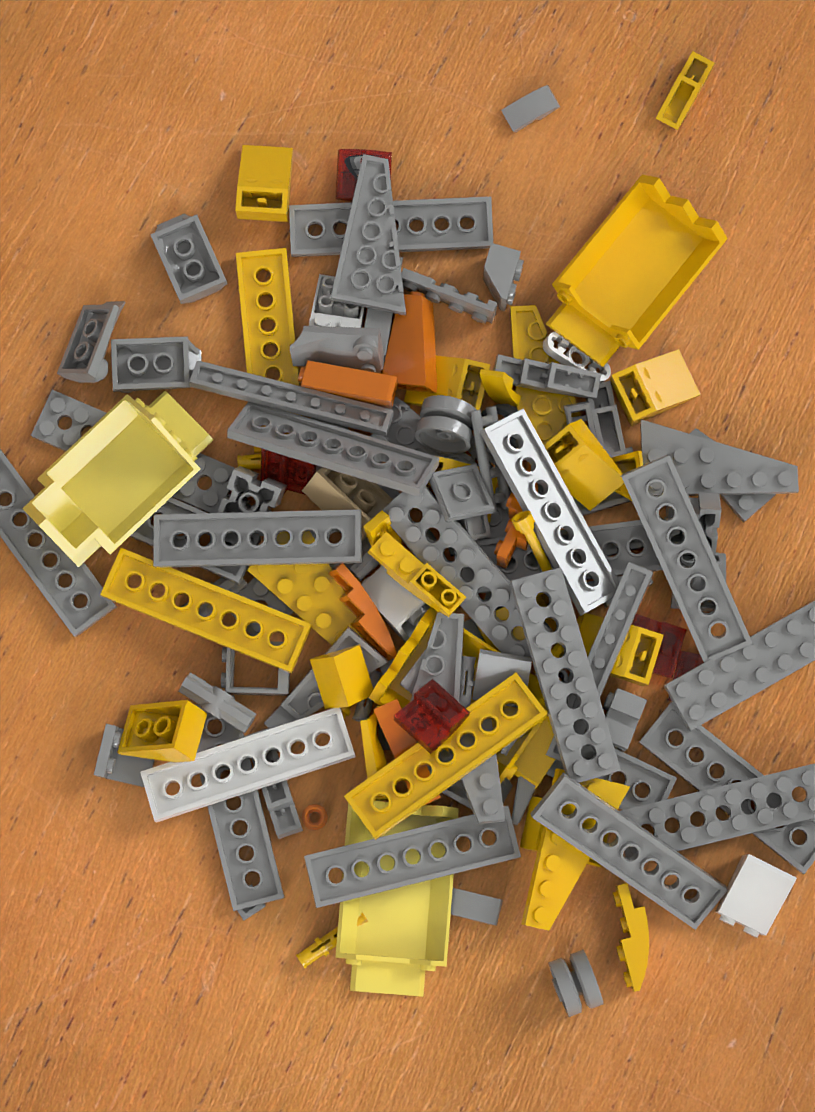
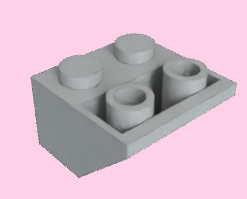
(500, 271)

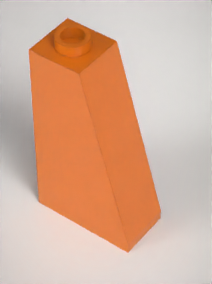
(412, 346)
(350, 383)

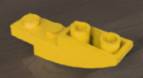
(415, 576)
(635, 948)

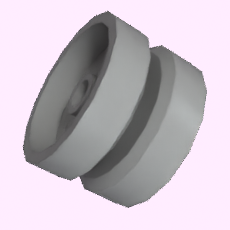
(445, 424)
(575, 983)

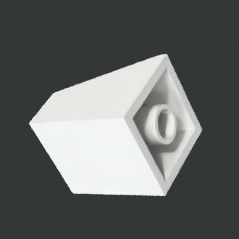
(395, 603)
(755, 895)

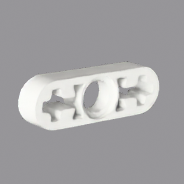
(566, 359)

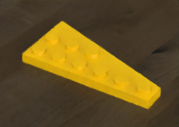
(541, 407)
(308, 592)
(559, 862)

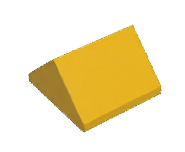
(342, 677)

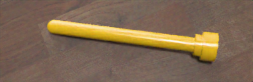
(524, 523)

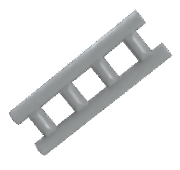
(482, 449)

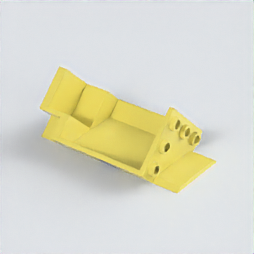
(117, 475)

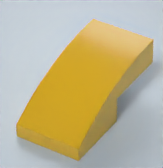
(499, 387)
(378, 526)

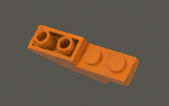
(513, 539)

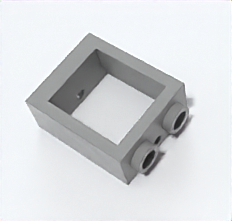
(227, 678)

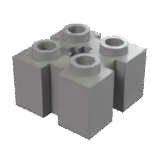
(245, 484)
(708, 512)
(623, 716)

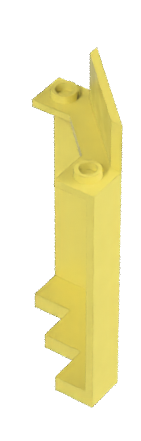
(404, 925)

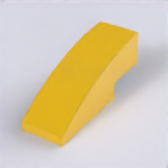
(685, 90)

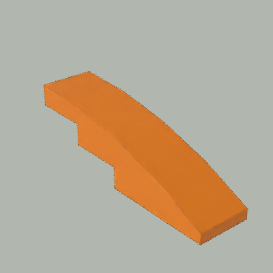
(368, 621)
(397, 737)

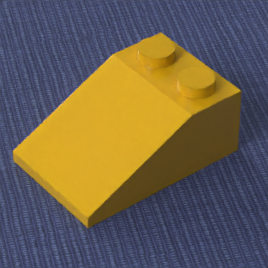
(163, 731)

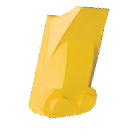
(373, 750)

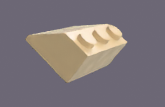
(344, 492)

